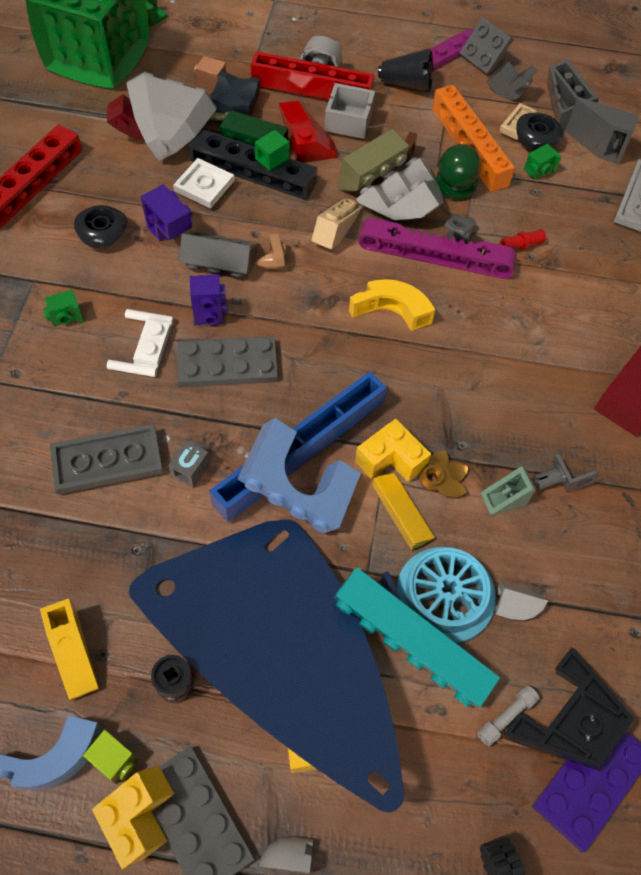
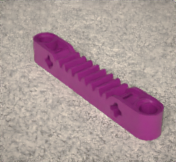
(496, 261)

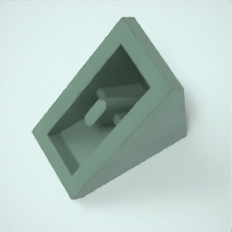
(509, 492)

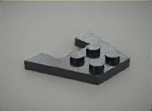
(585, 728)

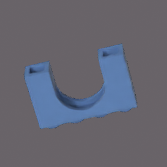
(266, 474)

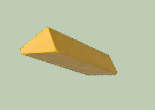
(402, 510)

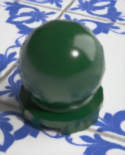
(459, 172)

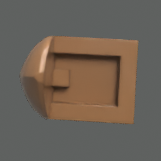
(275, 259)

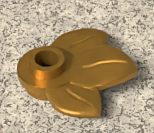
(447, 475)

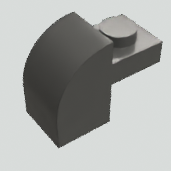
(509, 83)

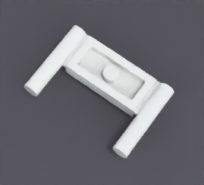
(150, 346)

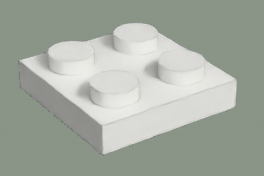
(204, 183)

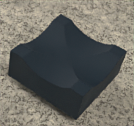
(235, 94)

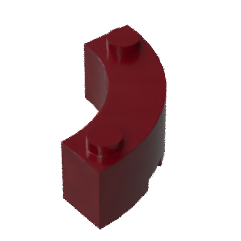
(122, 118)

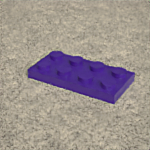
(583, 799)

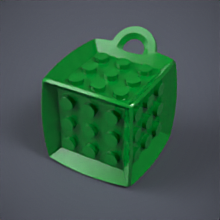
(90, 38)

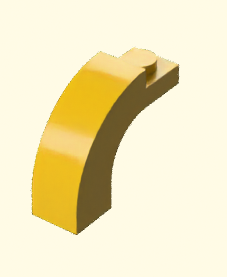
(397, 297)

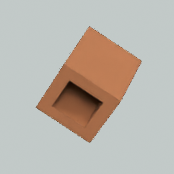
(208, 71)

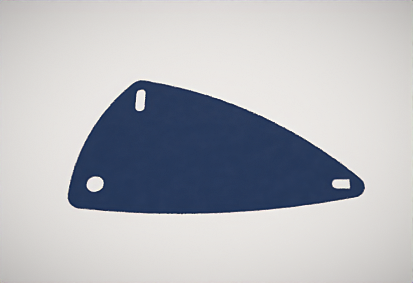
(281, 651)

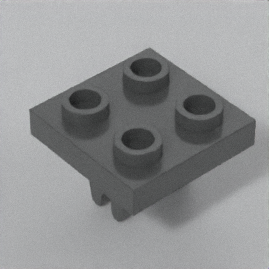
(486, 46)

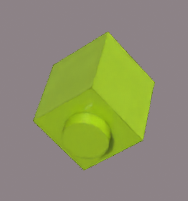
(110, 757)

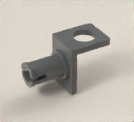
(460, 228)
(560, 474)

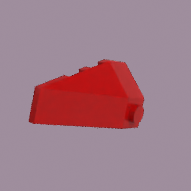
(305, 135)

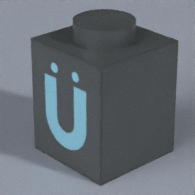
(189, 463)

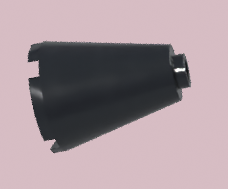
(409, 70)

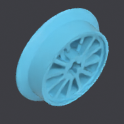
(460, 626)

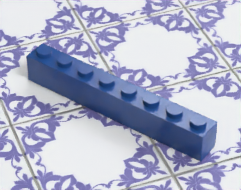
(312, 436)

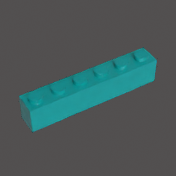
(416, 638)

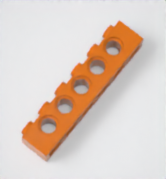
(468, 129)

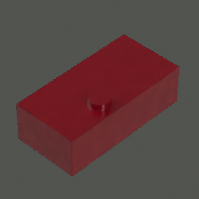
(623, 397)

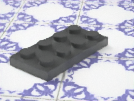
(227, 361)
(105, 459)
(198, 822)

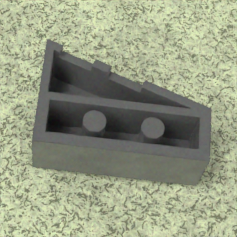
(564, 87)

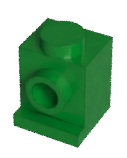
(542, 161)
(62, 308)

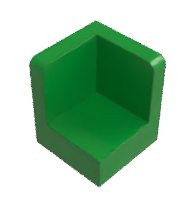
(155, 13)
(272, 150)

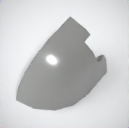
(518, 602)
(288, 855)

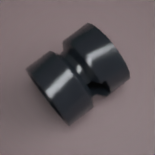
(172, 678)

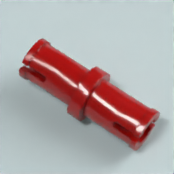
(524, 240)

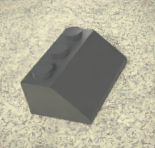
(217, 253)

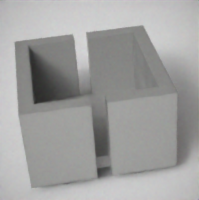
(349, 110)

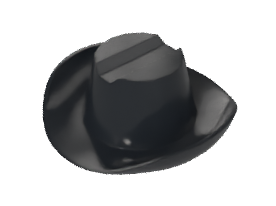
(538, 129)
(100, 225)

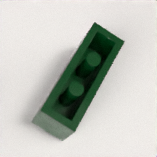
(248, 128)

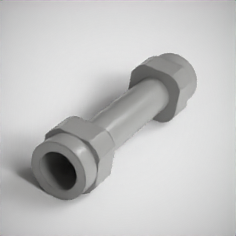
(524, 700)

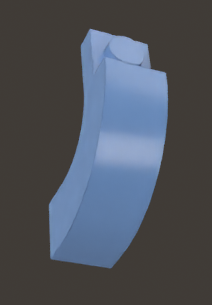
(56, 765)

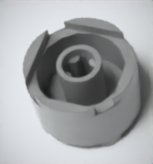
(323, 51)

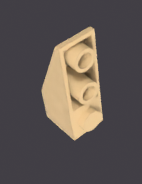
(335, 223)

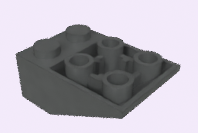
(601, 128)

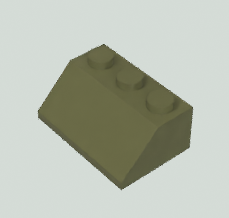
(372, 161)

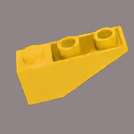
(69, 648)

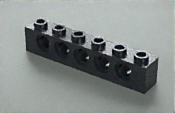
(239, 159)

